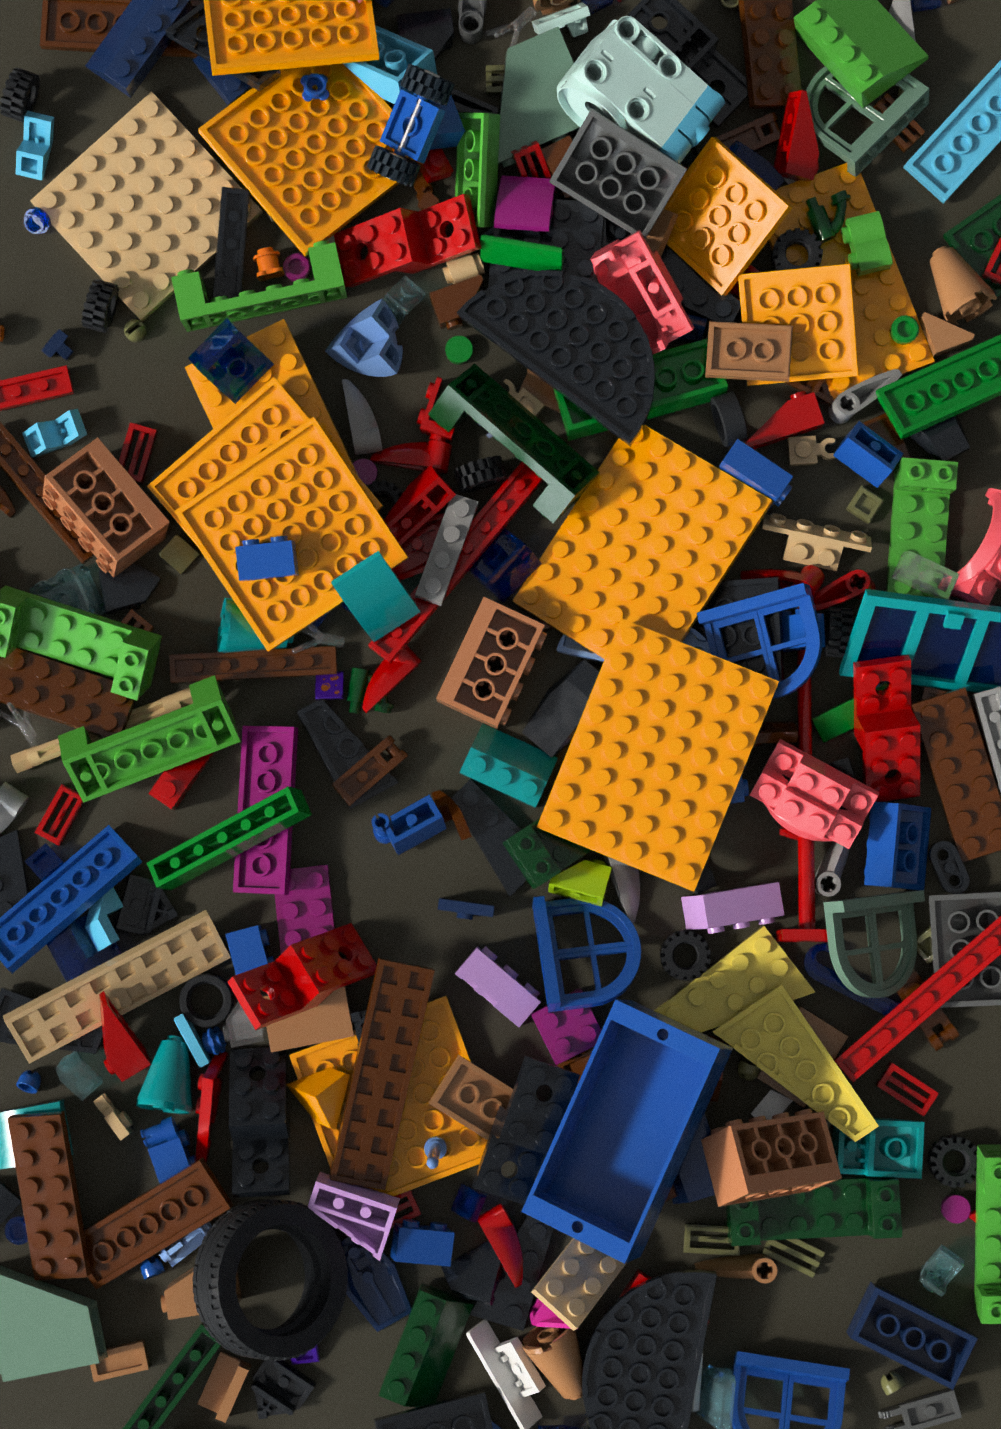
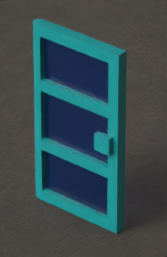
(946, 639)

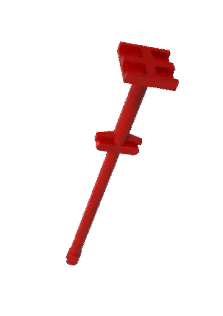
(806, 847)

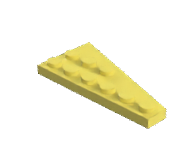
(736, 983)
(788, 1050)

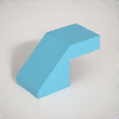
(36, 145)
(54, 434)
(97, 922)

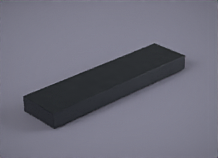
(231, 242)

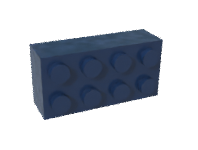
(911, 1335)

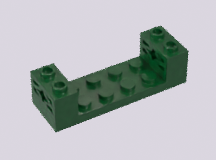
(520, 432)
(542, 853)
(834, 1210)

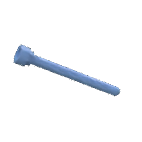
(434, 1149)

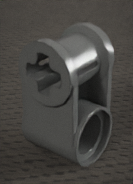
(471, 13)

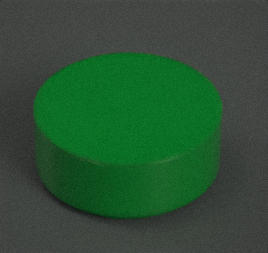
(904, 330)
(459, 350)

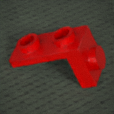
(427, 425)

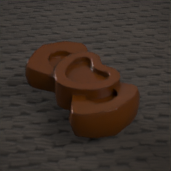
(424, 193)

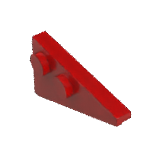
(208, 1103)

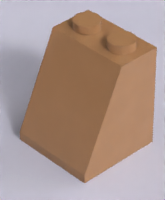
(179, 1296)

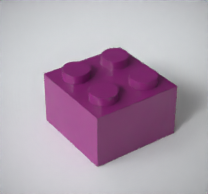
(567, 1031)

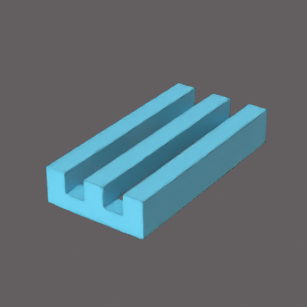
(192, 1040)

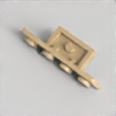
(814, 543)

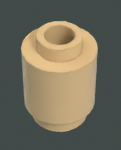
(463, 268)

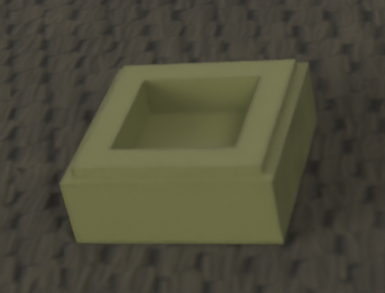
(864, 504)

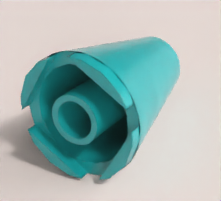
(236, 633)
(168, 1079)

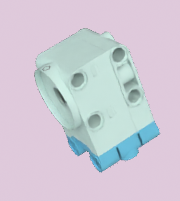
(640, 88)

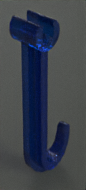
(830, 978)

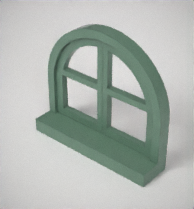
(879, 134)
(870, 906)

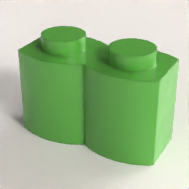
(867, 243)

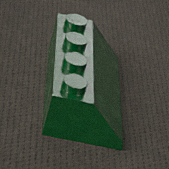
(425, 1348)

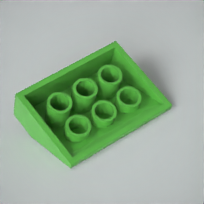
(859, 45)

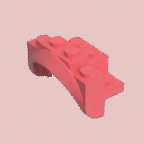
(645, 286)
(982, 573)
(813, 796)

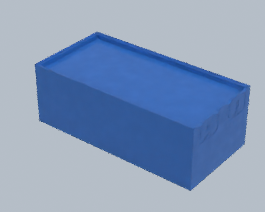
(627, 1130)

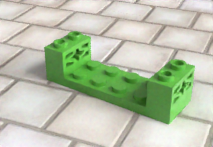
(198, 313)
(920, 514)
(79, 640)
(150, 746)
(988, 1235)

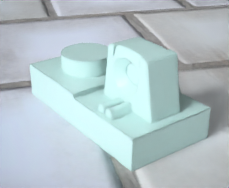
(573, 17)

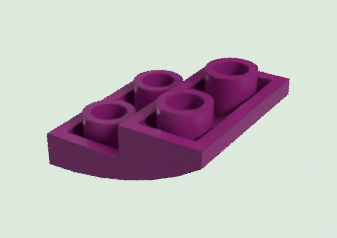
(524, 203)

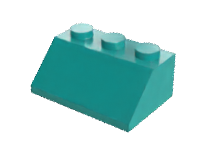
(508, 765)

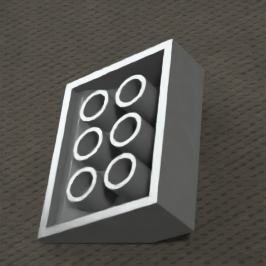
(618, 174)
(955, 923)

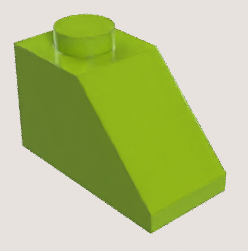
(583, 882)

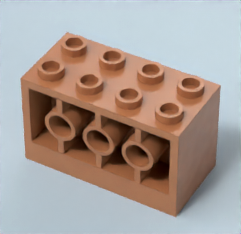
(104, 508)
(484, 646)
(770, 1157)

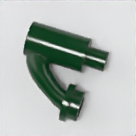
(819, 218)
(357, 688)

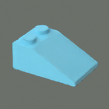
(394, 56)

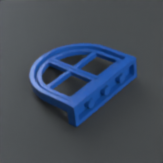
(757, 608)
(551, 956)
(789, 1372)

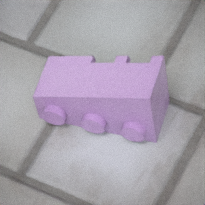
(734, 907)
(499, 985)
(356, 1211)

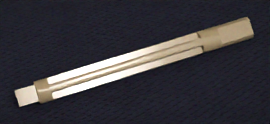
(39, 754)

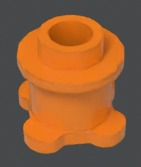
(268, 264)

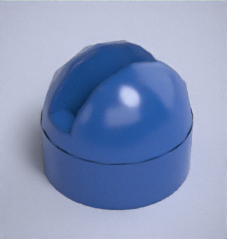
(29, 1082)
(151, 1267)

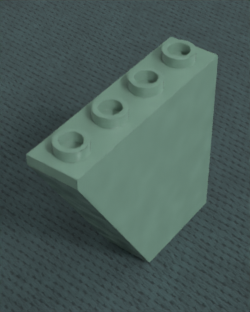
(529, 95)
(45, 1328)

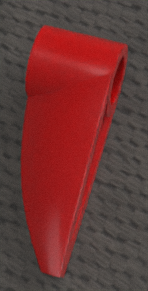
(416, 456)
(809, 575)
(843, 590)
(389, 676)
(504, 1240)

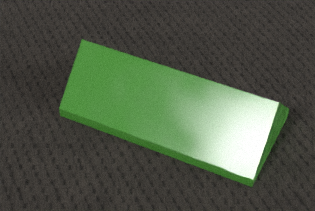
(479, 164)

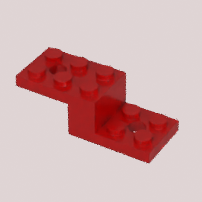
(407, 240)
(887, 727)
(303, 976)

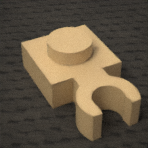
(525, 398)
(805, 450)
(118, 1121)

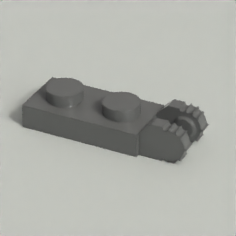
(924, 1411)

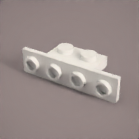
(510, 1372)

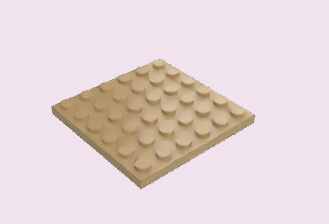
(141, 205)

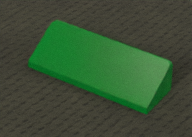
(521, 254)
(838, 718)

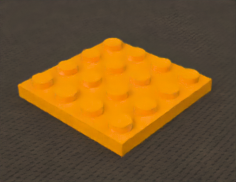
(723, 215)
(818, 308)

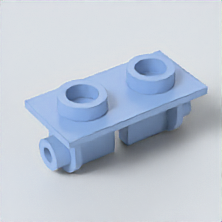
(181, 1248)

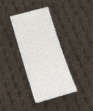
(771, 1105)

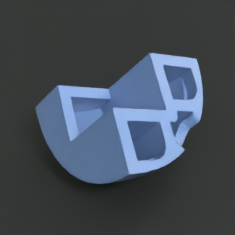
(369, 342)

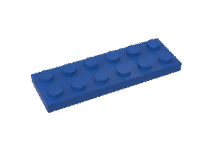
(64, 897)

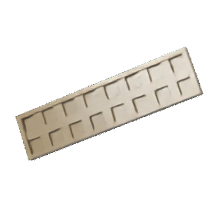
(126, 979)

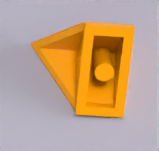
(322, 1095)

